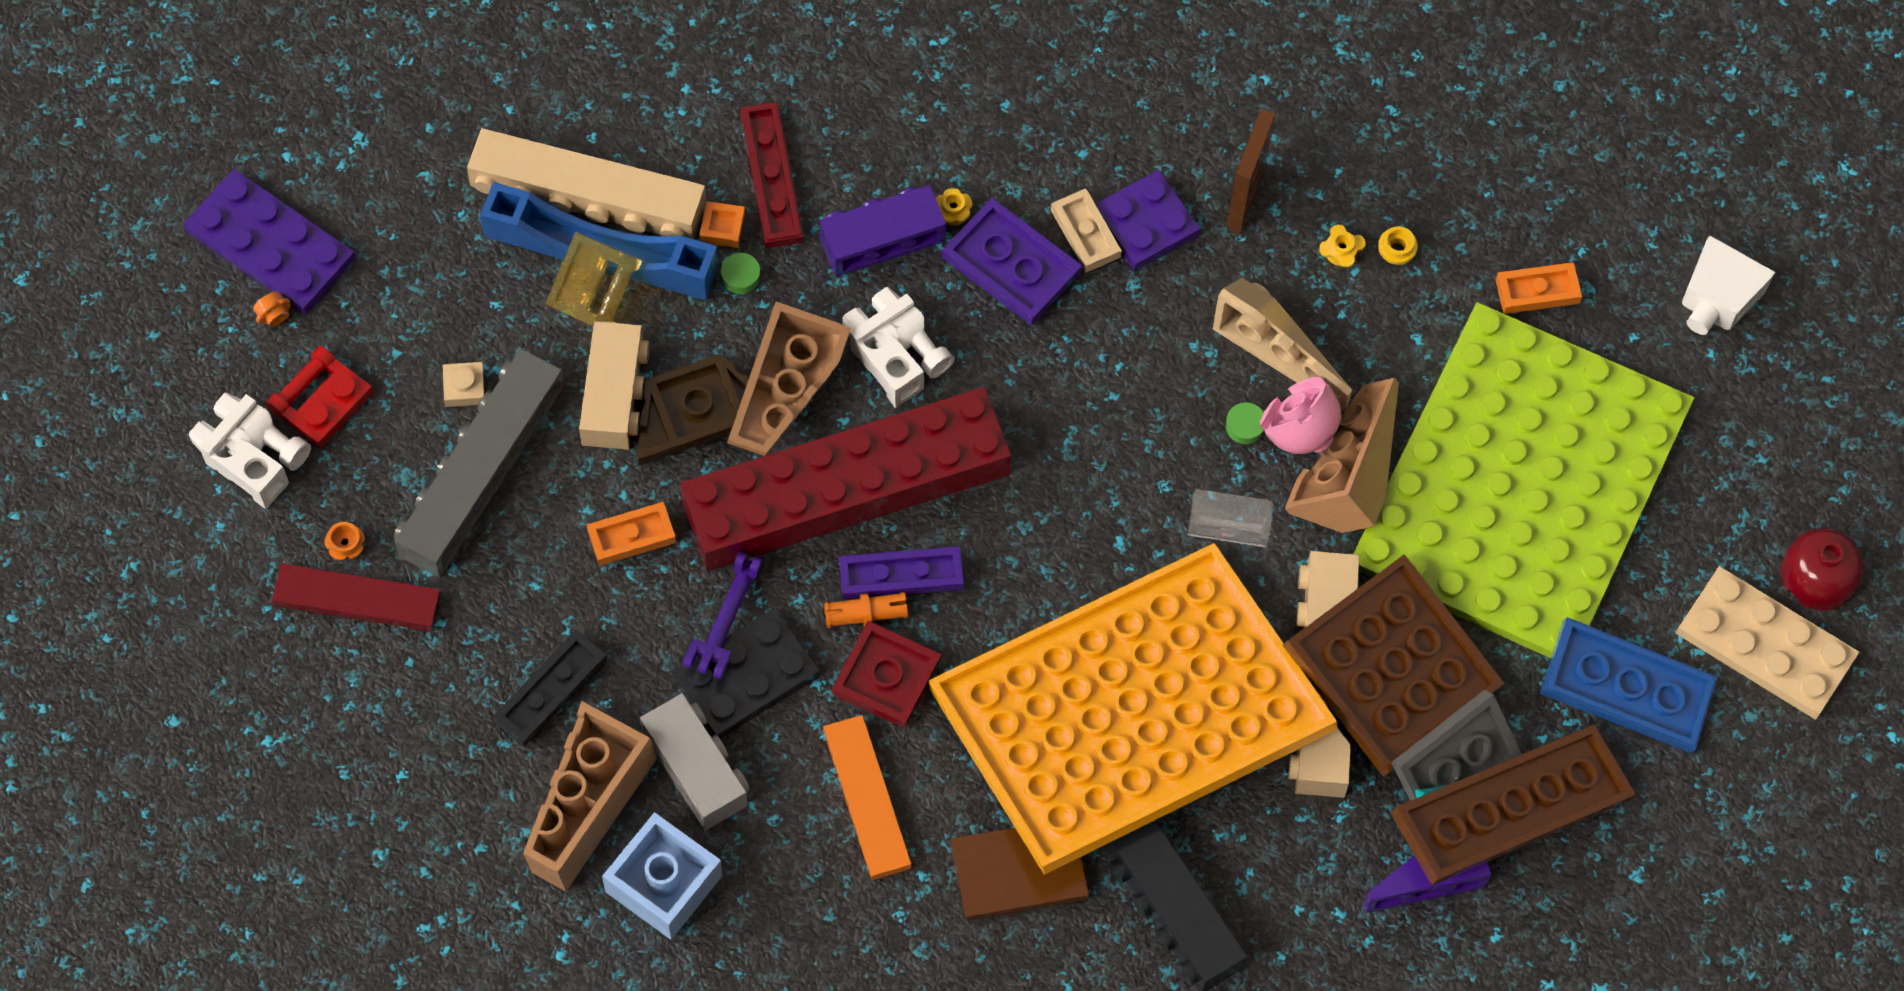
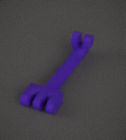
(712, 649)

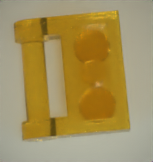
(581, 277)

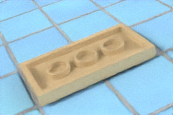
(1767, 642)

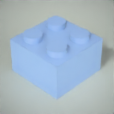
(662, 875)

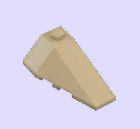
(1264, 329)

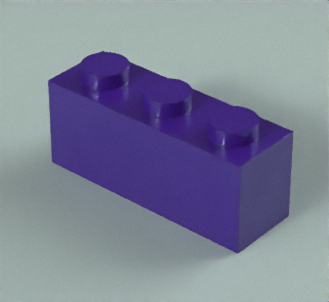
(882, 230)

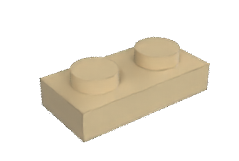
(1086, 230)

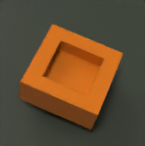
(722, 224)

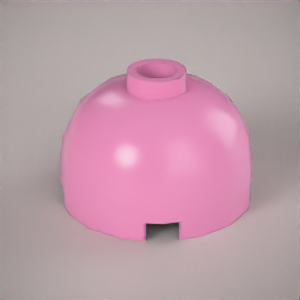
(1304, 419)

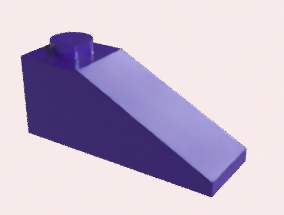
(1411, 885)

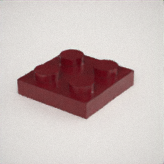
(886, 674)

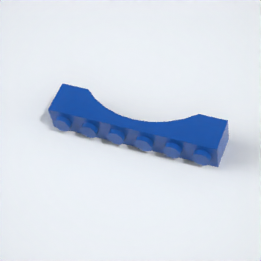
(532, 224)

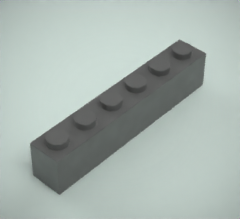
(478, 463)

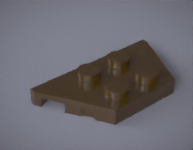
(689, 407)

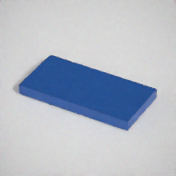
(1629, 685)

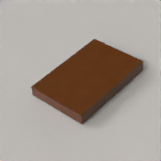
(1250, 170)
(1003, 878)

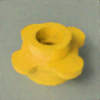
(1337, 255)

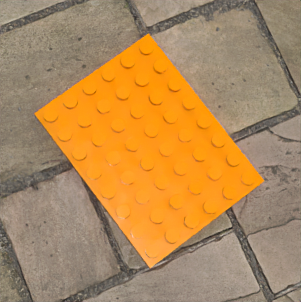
(1131, 707)

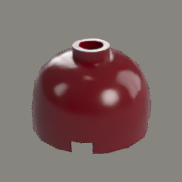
(1822, 569)

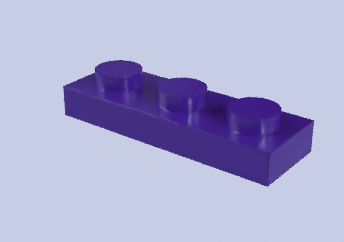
(901, 572)

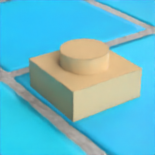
(463, 384)

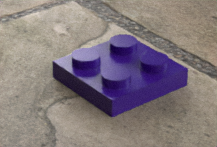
(1147, 220)

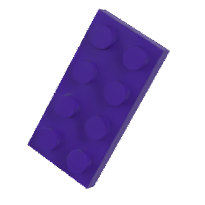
(269, 241)

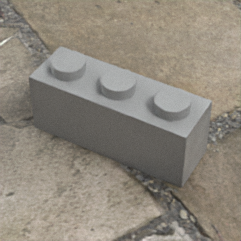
(695, 761)

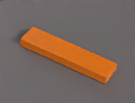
(867, 797)

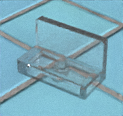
(1230, 518)

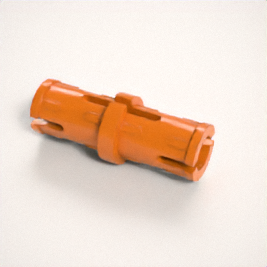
(865, 609)

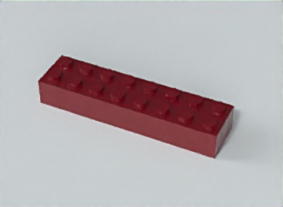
(845, 478)

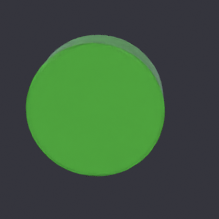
(740, 273)
(1244, 423)

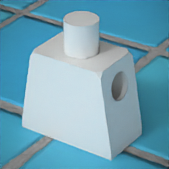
(1723, 287)

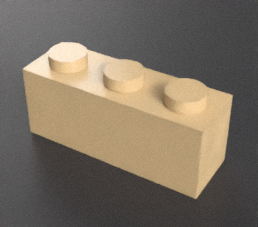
(613, 385)

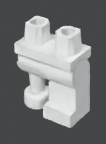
(883, 345)
(237, 443)

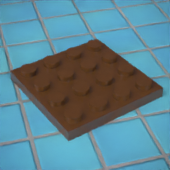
(1391, 662)

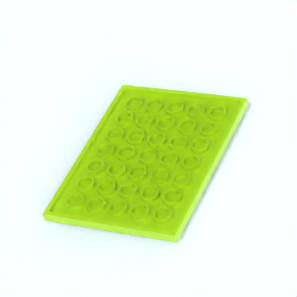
(1524, 479)

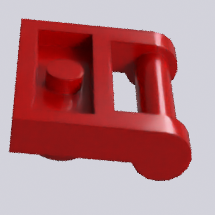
(329, 405)

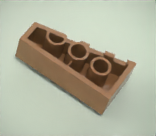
(587, 793)

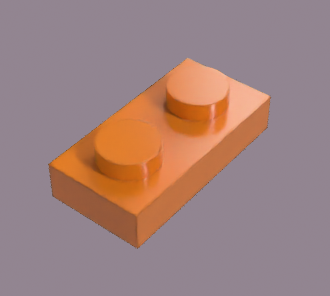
(1538, 288)
(631, 533)

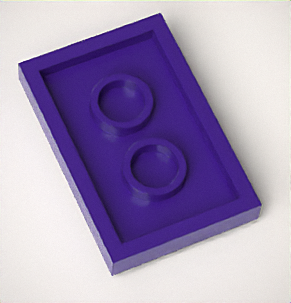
(1011, 261)

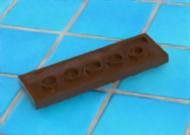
(1512, 804)

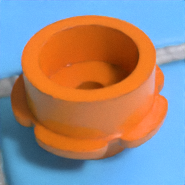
(272, 309)
(343, 531)

